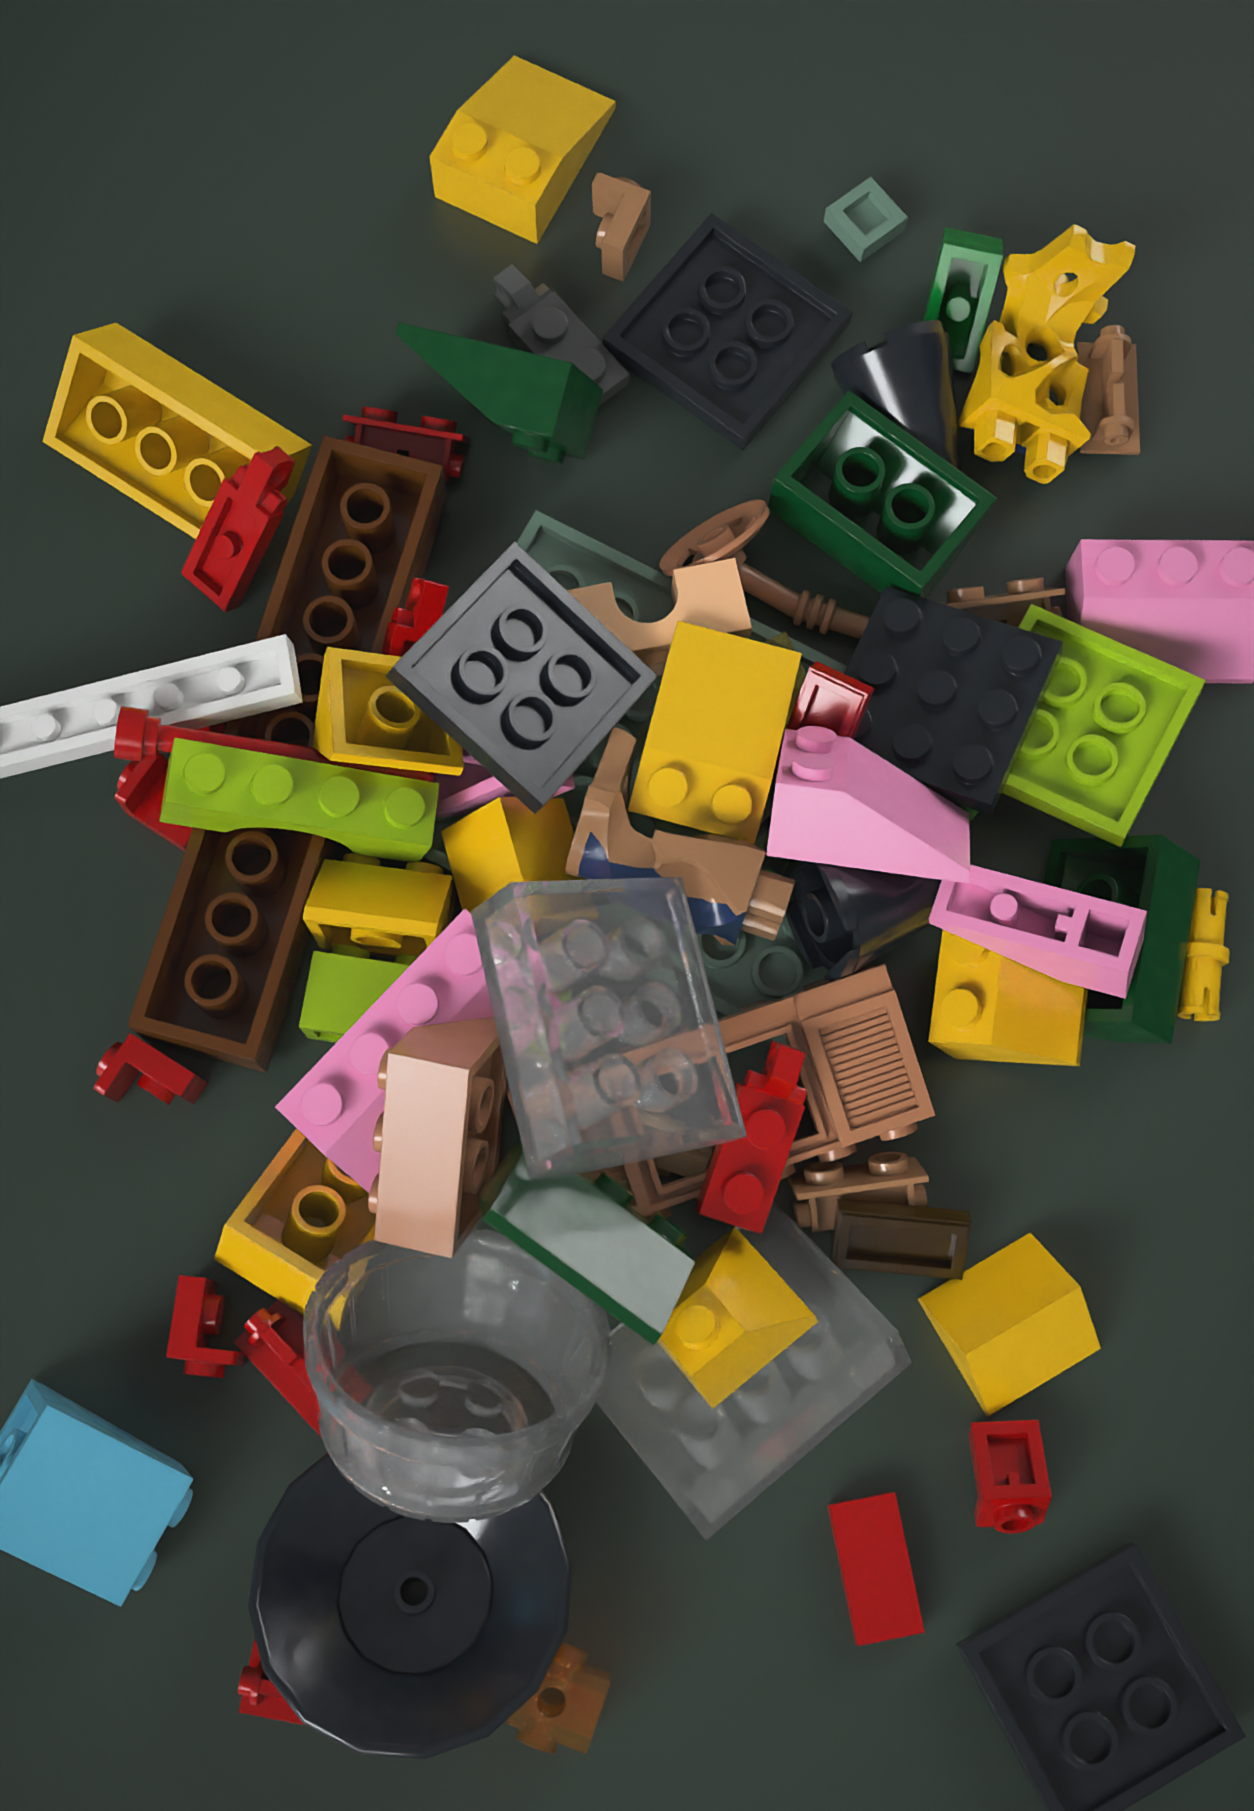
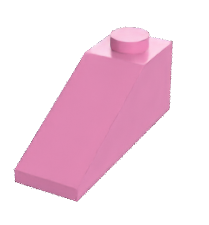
(1045, 928)

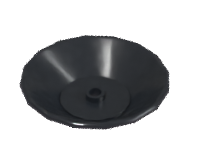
(394, 1672)

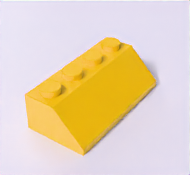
(157, 426)

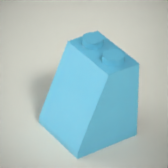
(84, 1495)

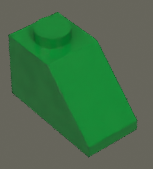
(964, 291)

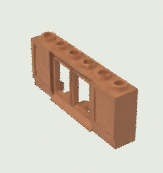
(855, 1072)

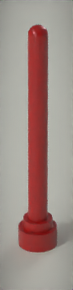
(144, 735)

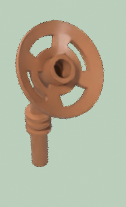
(724, 538)

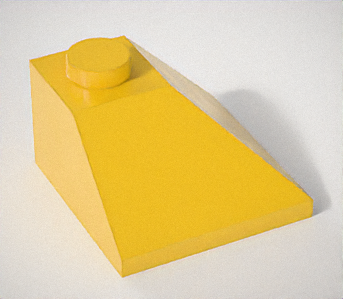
(732, 1318)

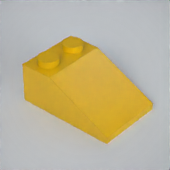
(518, 147)
(715, 732)
(295, 1223)

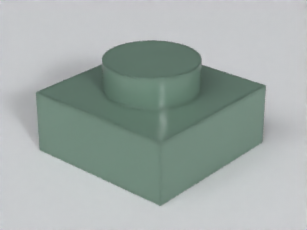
(865, 219)

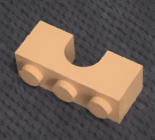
(701, 596)

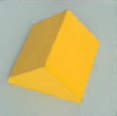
(373, 722)
(507, 845)
(1012, 1322)

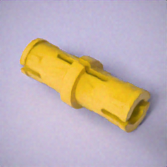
(1204, 957)

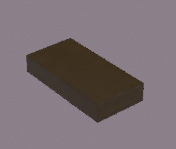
(900, 1239)

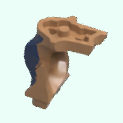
(718, 873)

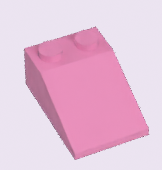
(862, 812)

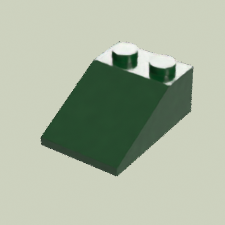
(531, 396)

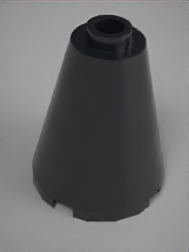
(908, 383)
(854, 914)

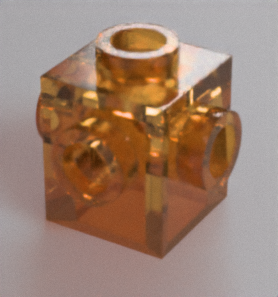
(572, 1719)

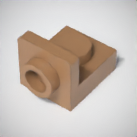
(624, 222)

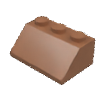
(437, 1134)

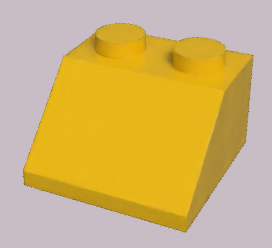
(379, 906)
(1003, 1009)

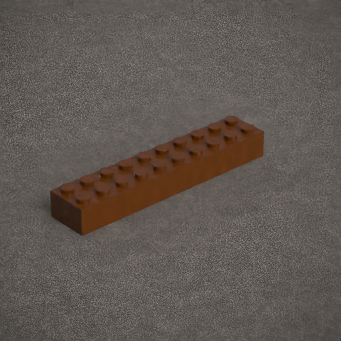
(240, 895)

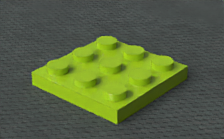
(1099, 729)

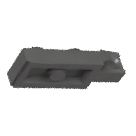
(548, 327)

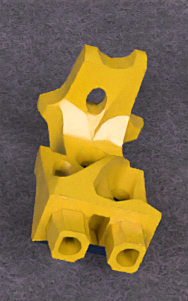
(1041, 309)

